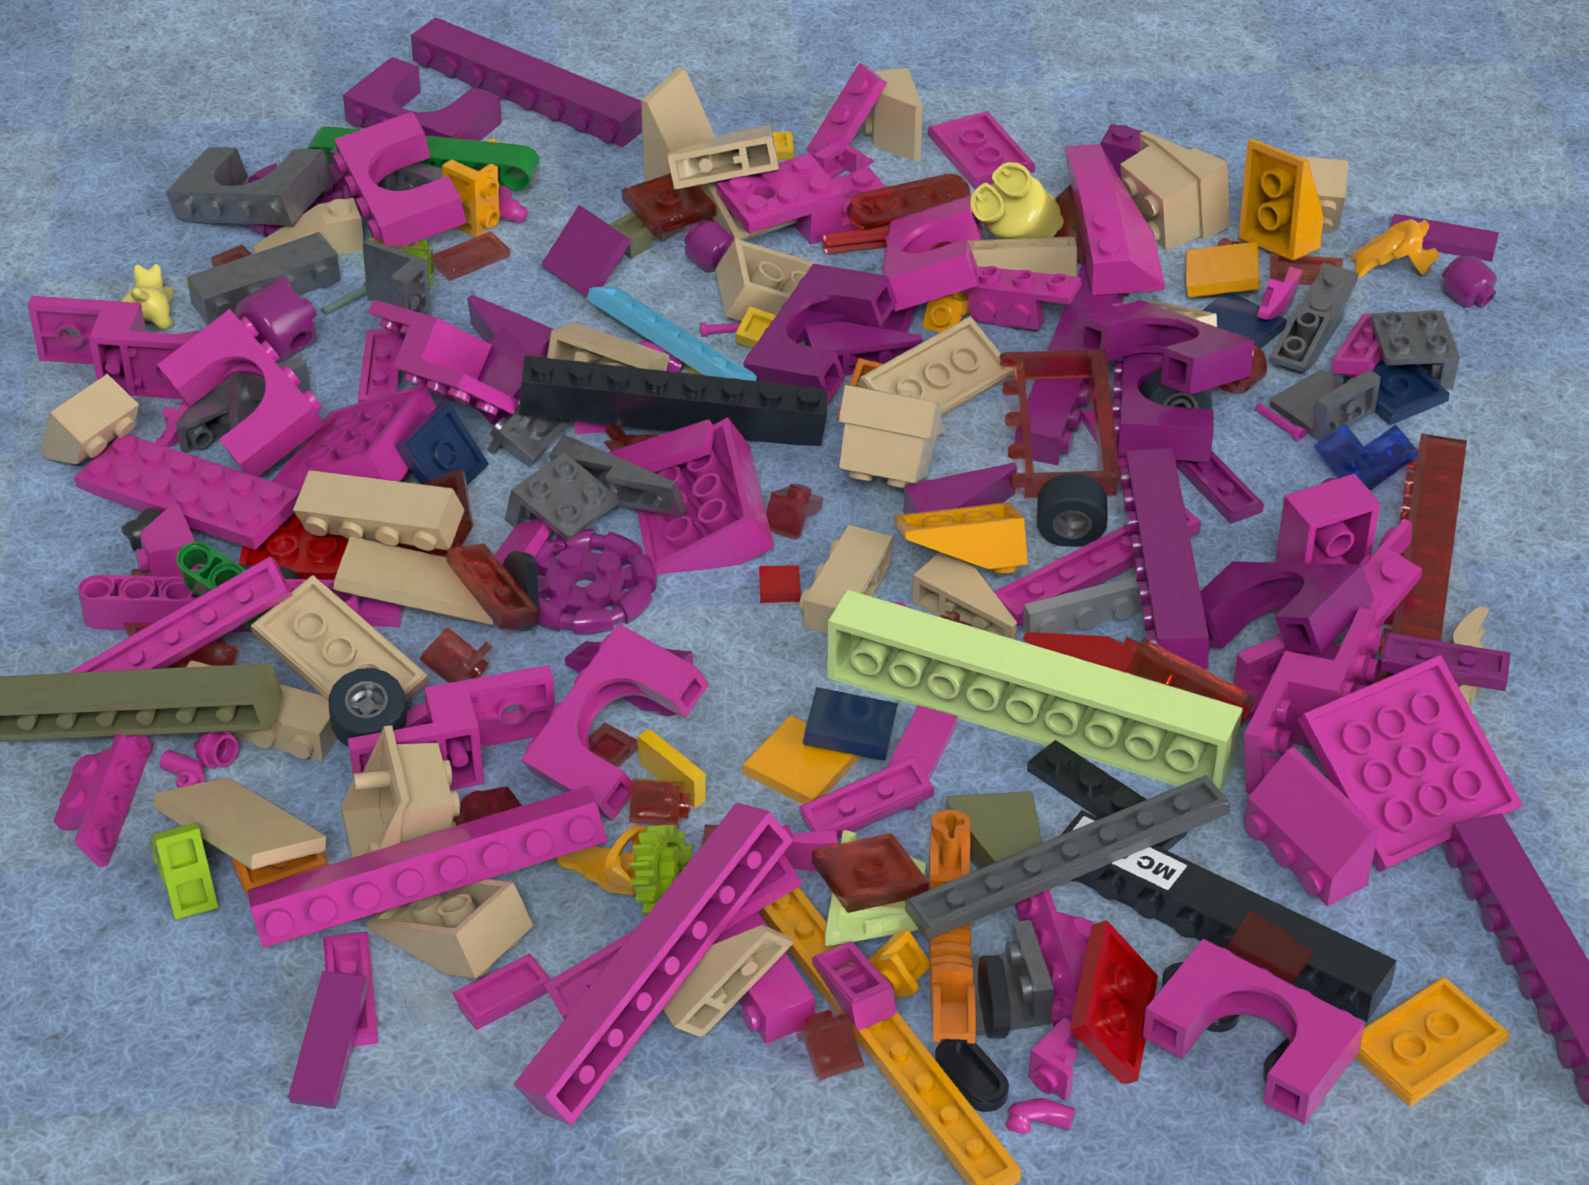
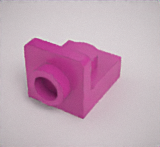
(1052, 1061)

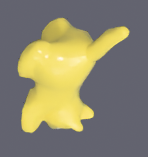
(152, 296)

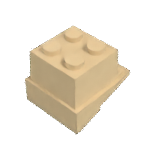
(1177, 190)
(888, 435)
(398, 796)

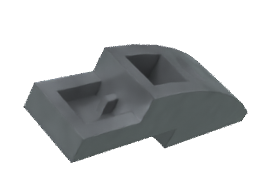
(1315, 319)
(209, 416)

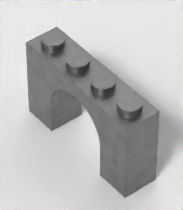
(214, 194)

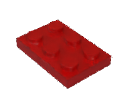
(1113, 1002)

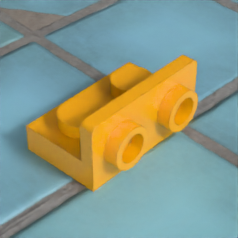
(478, 195)

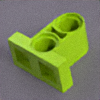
(184, 870)

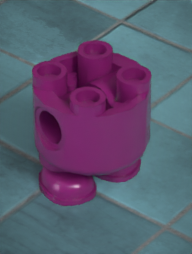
(279, 317)

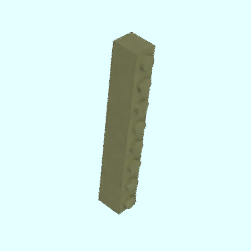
(138, 702)

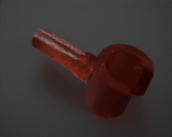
(621, 439)

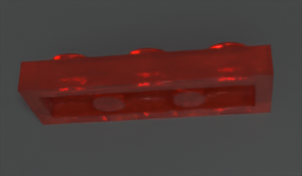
(492, 586)
(1169, 669)

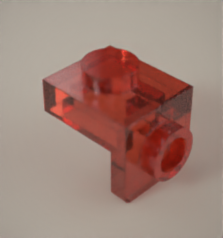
(789, 509)
(455, 658)
(658, 802)
(486, 803)
(830, 1044)

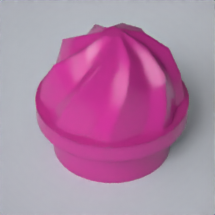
(216, 749)

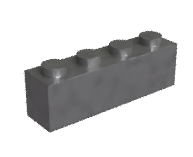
(303, 262)

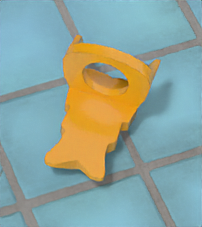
(1397, 241)
(607, 865)

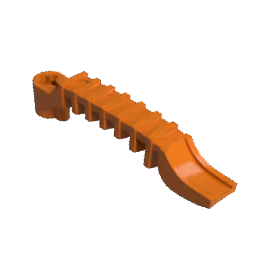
(950, 953)

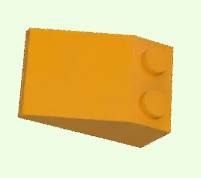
(1280, 202)
(980, 534)

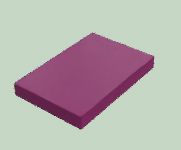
(978, 147)

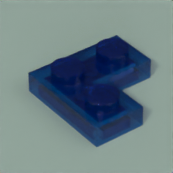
(1370, 462)

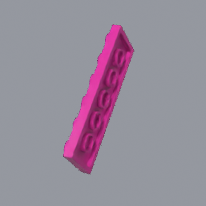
(209, 494)

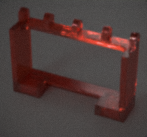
(1061, 365)

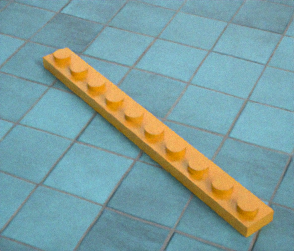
(902, 1060)

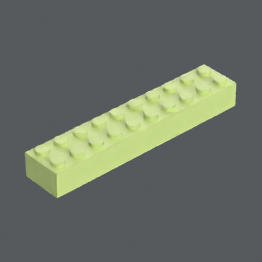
(1031, 692)

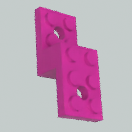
(798, 192)
(109, 338)
(442, 358)
(1303, 685)
(472, 716)

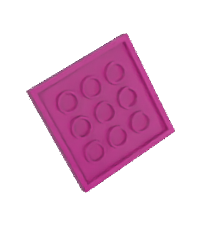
(1410, 759)

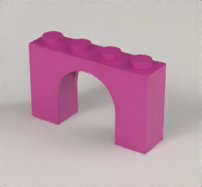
(396, 216)
(928, 274)
(283, 416)
(621, 668)
(1220, 984)

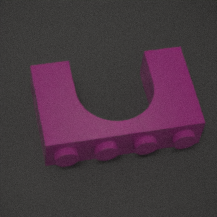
(397, 83)
(821, 297)
(1194, 352)
(1149, 425)
(1314, 597)

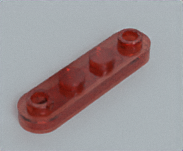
(883, 205)

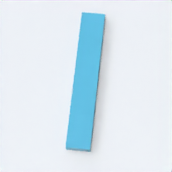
(666, 334)

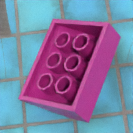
(361, 439)
(723, 512)

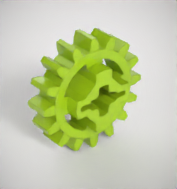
(658, 862)

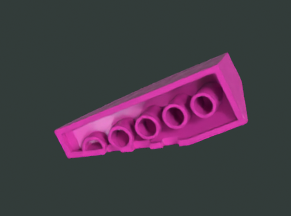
(1113, 232)

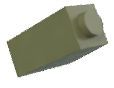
(999, 824)

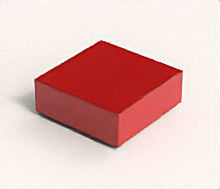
(779, 584)

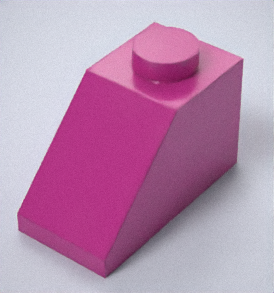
(162, 542)

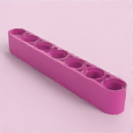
(118, 599)

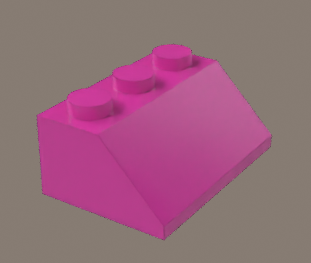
(1312, 828)

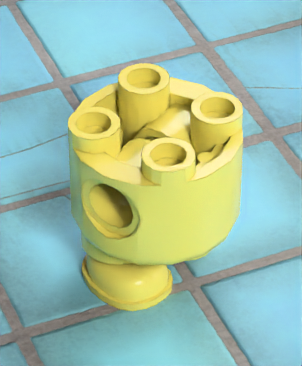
(1016, 205)

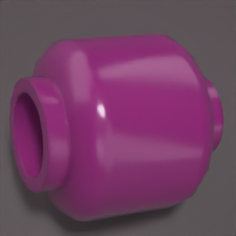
(707, 244)
(1469, 281)

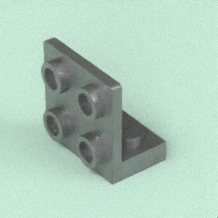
(396, 277)
(1418, 339)
(1326, 404)
(561, 497)
(1026, 979)

